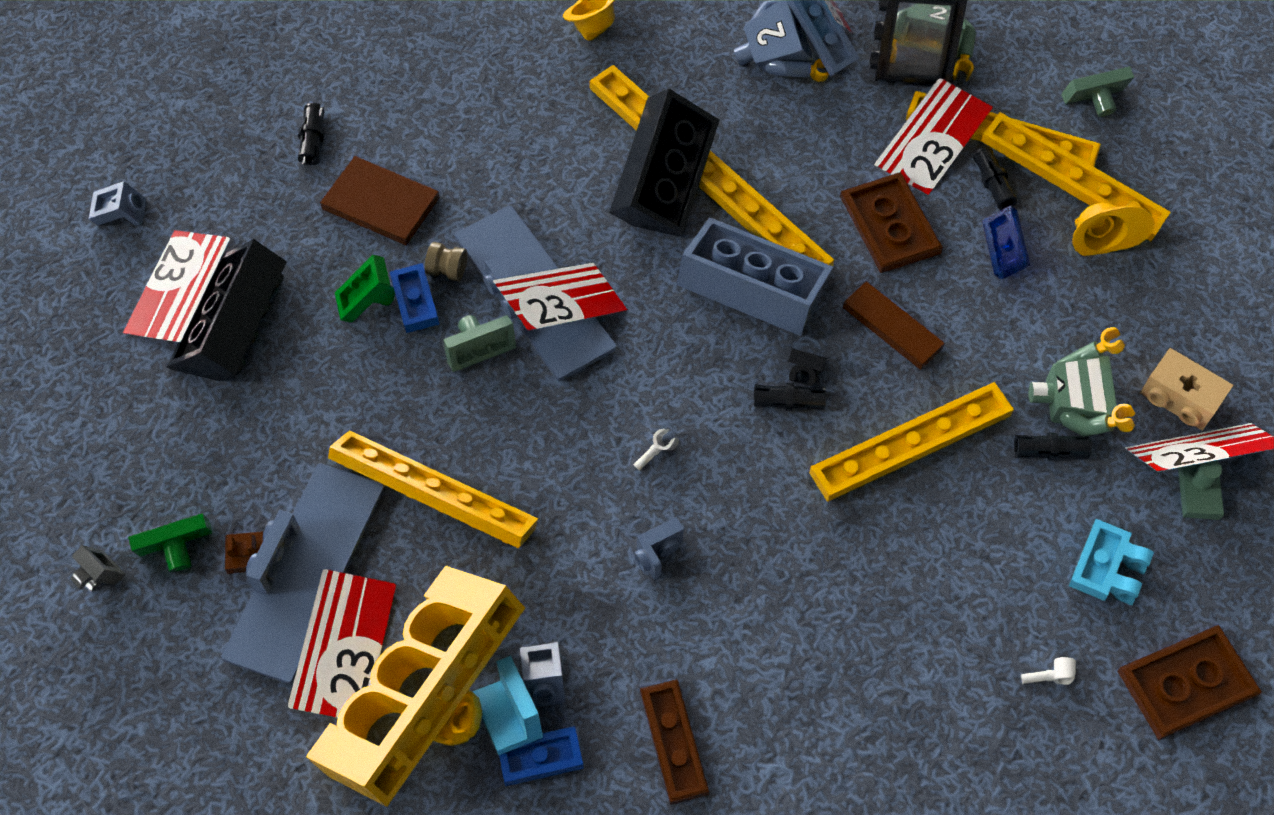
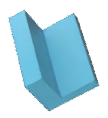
(509, 710)

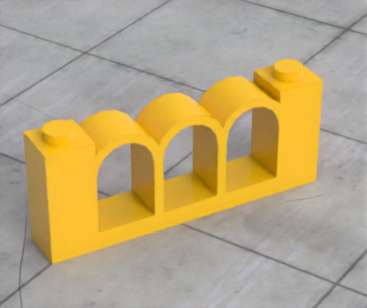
(452, 599)

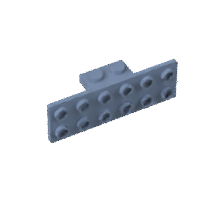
(506, 248)
(289, 568)

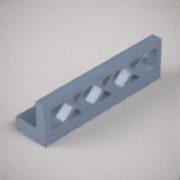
(824, 34)

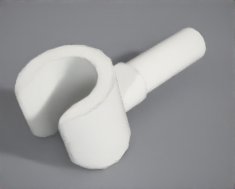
(656, 448)
(1063, 673)

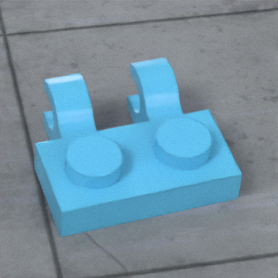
(1100, 561)

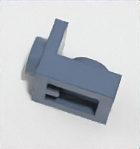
(117, 202)
(660, 540)
(543, 674)

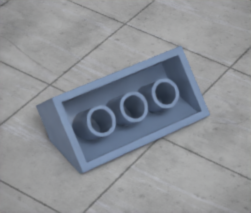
(753, 276)

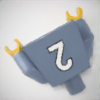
(778, 43)

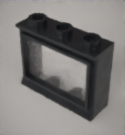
(917, 40)

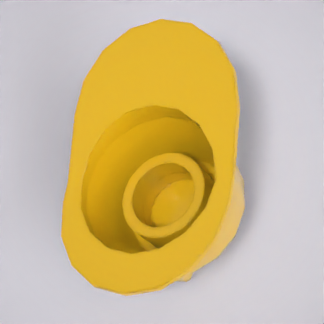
(591, 17)
(1111, 229)

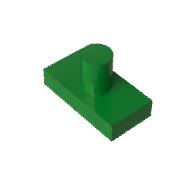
(364, 287)
(172, 540)

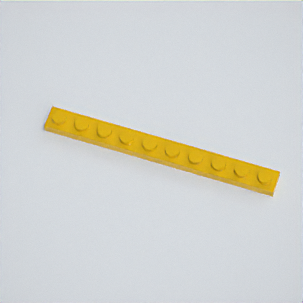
(718, 179)

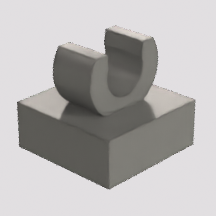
(95, 568)

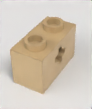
(1186, 389)

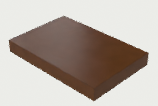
(380, 200)
(891, 222)
(1189, 682)

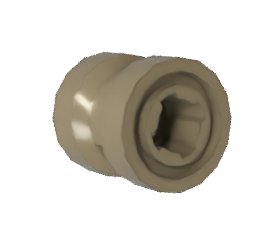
(446, 261)

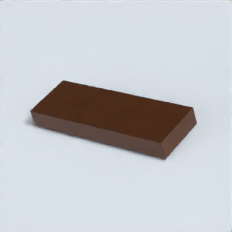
(893, 325)
(674, 742)

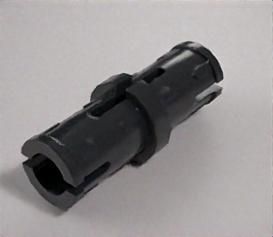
(311, 134)
(994, 177)
(789, 396)
(1052, 446)

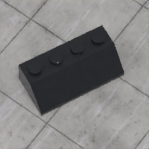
(665, 164)
(229, 313)

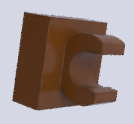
(240, 549)

